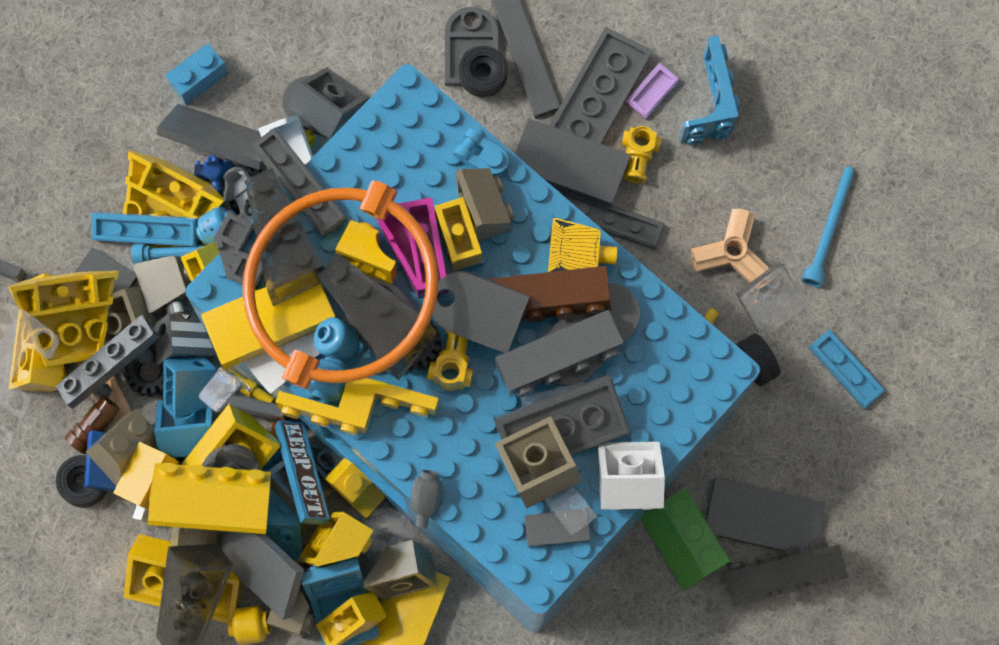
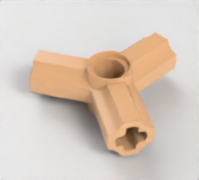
(736, 235)

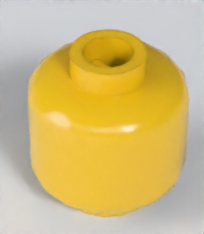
(249, 625)

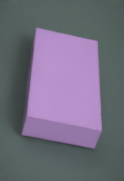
(652, 91)

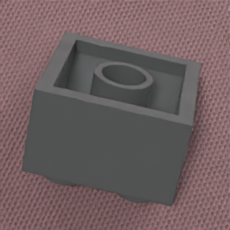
(326, 101)

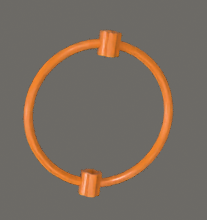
(377, 202)

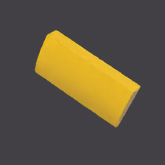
(283, 322)
(411, 615)

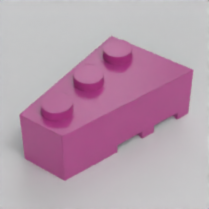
(406, 248)

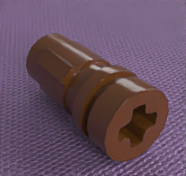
(96, 419)

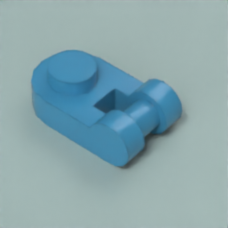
(491, 156)

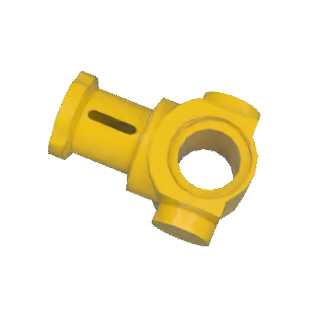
(639, 154)
(452, 359)

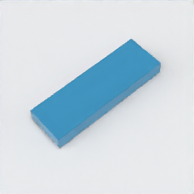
(846, 369)

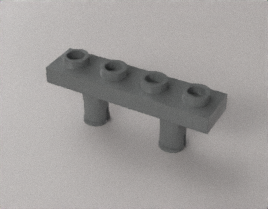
(107, 361)

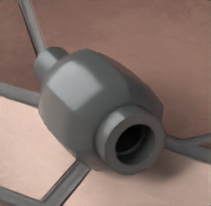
(426, 496)

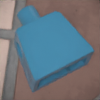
(183, 382)

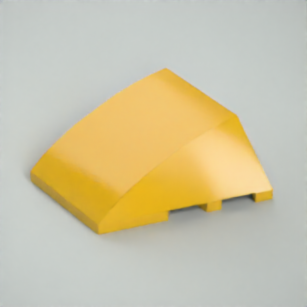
(166, 190)
(71, 307)

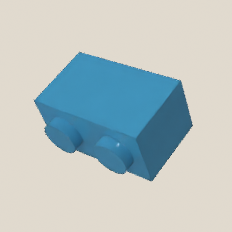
(196, 74)

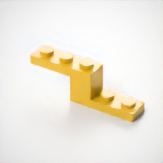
(357, 405)

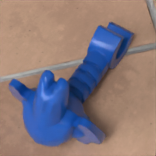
(214, 170)

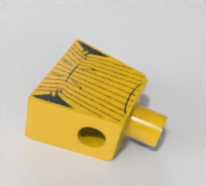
(577, 247)

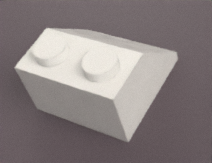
(631, 475)

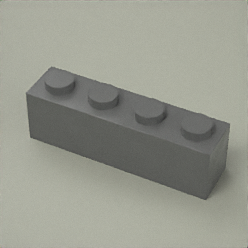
(558, 354)

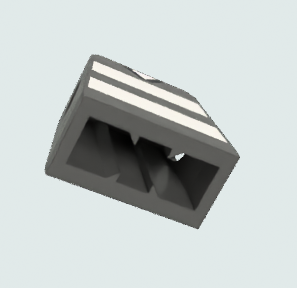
(181, 336)

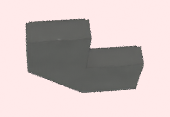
(230, 242)

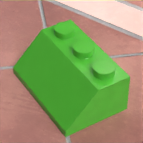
(685, 539)

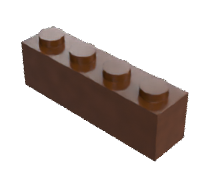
(562, 293)

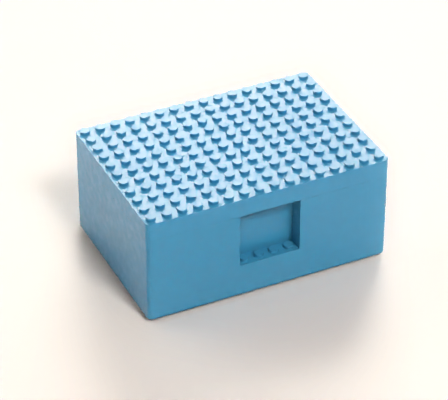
(671, 377)

